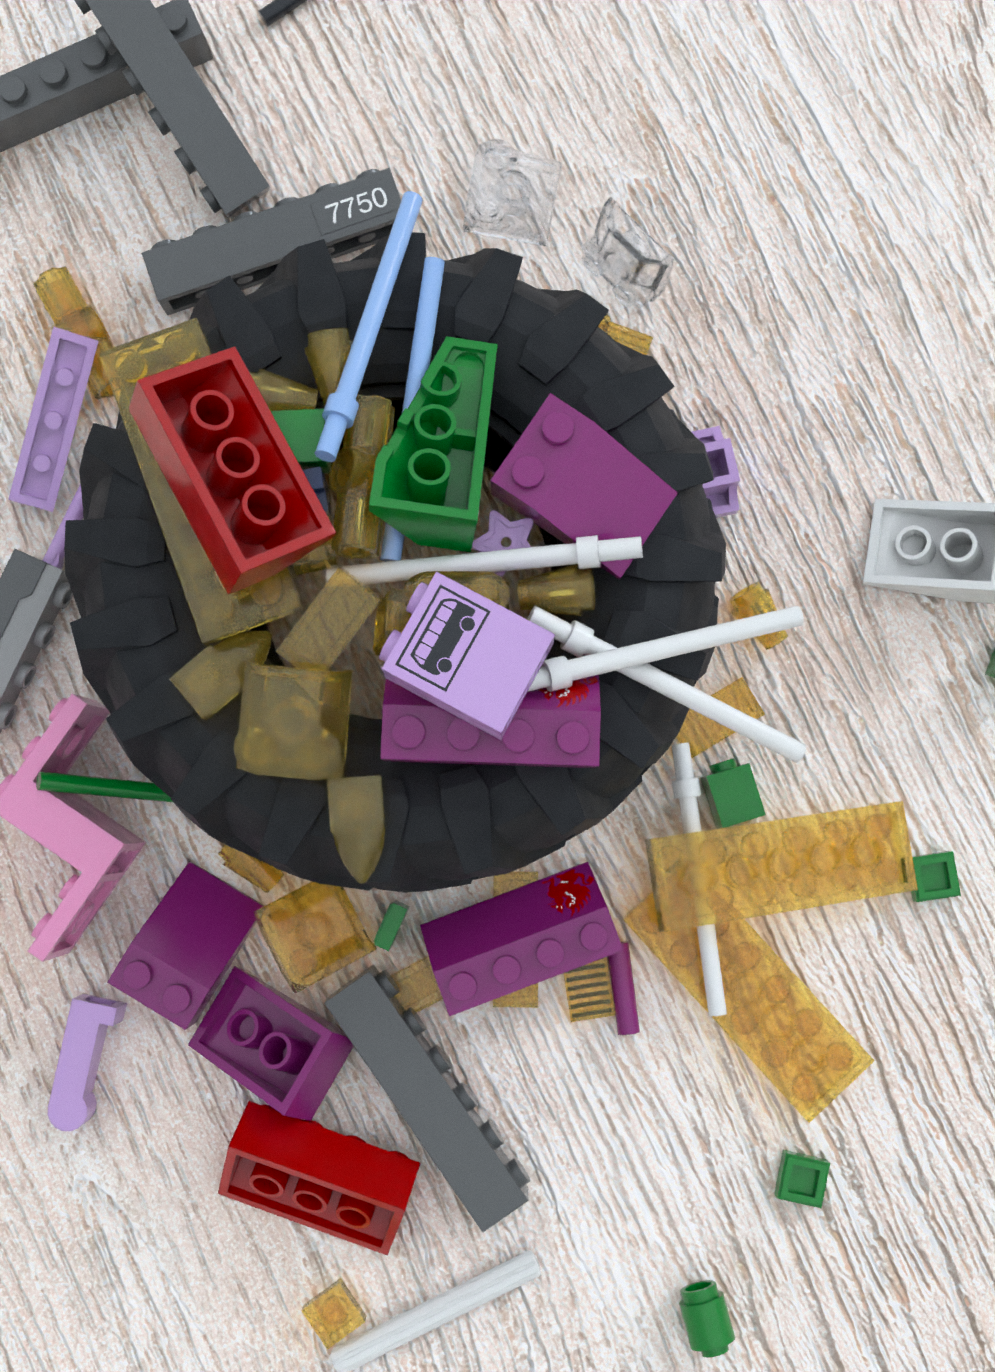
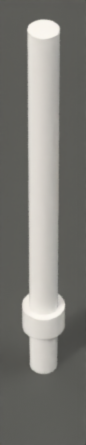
(586, 552)
(579, 640)
(560, 673)
(687, 790)

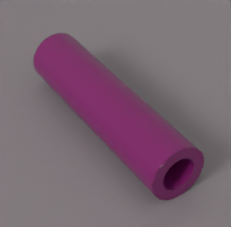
(623, 991)

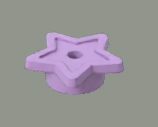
(501, 528)

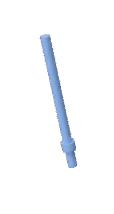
(418, 365)
(342, 405)

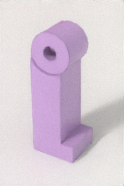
(72, 1096)

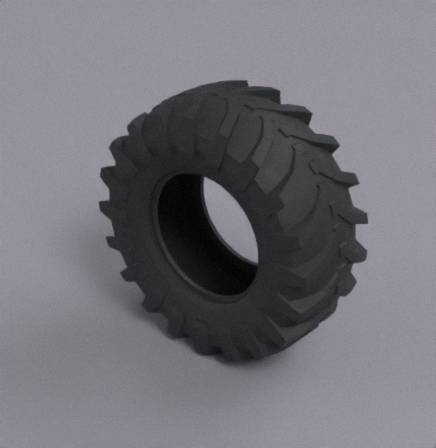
(440, 818)

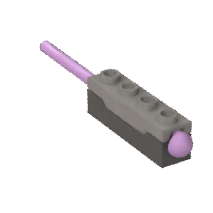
(29, 604)

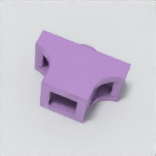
(723, 489)

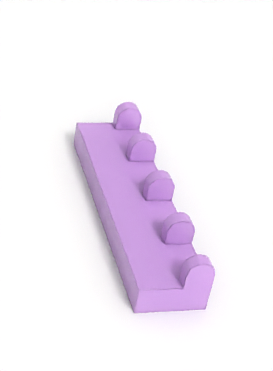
(53, 419)

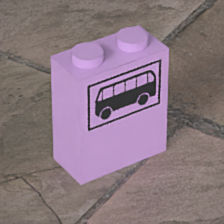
(466, 654)

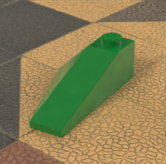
(434, 462)

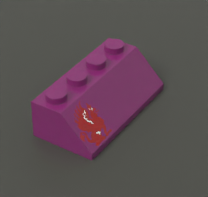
(546, 731)
(519, 938)

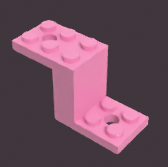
(68, 825)

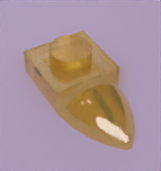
(218, 671)
(357, 822)

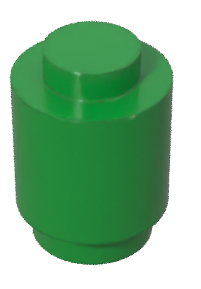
(706, 1318)

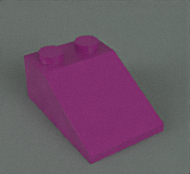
(580, 481)
(186, 946)
(272, 1045)

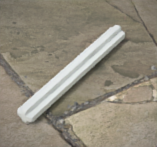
(435, 1312)

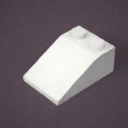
(933, 549)

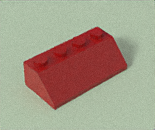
(230, 468)
(318, 1177)

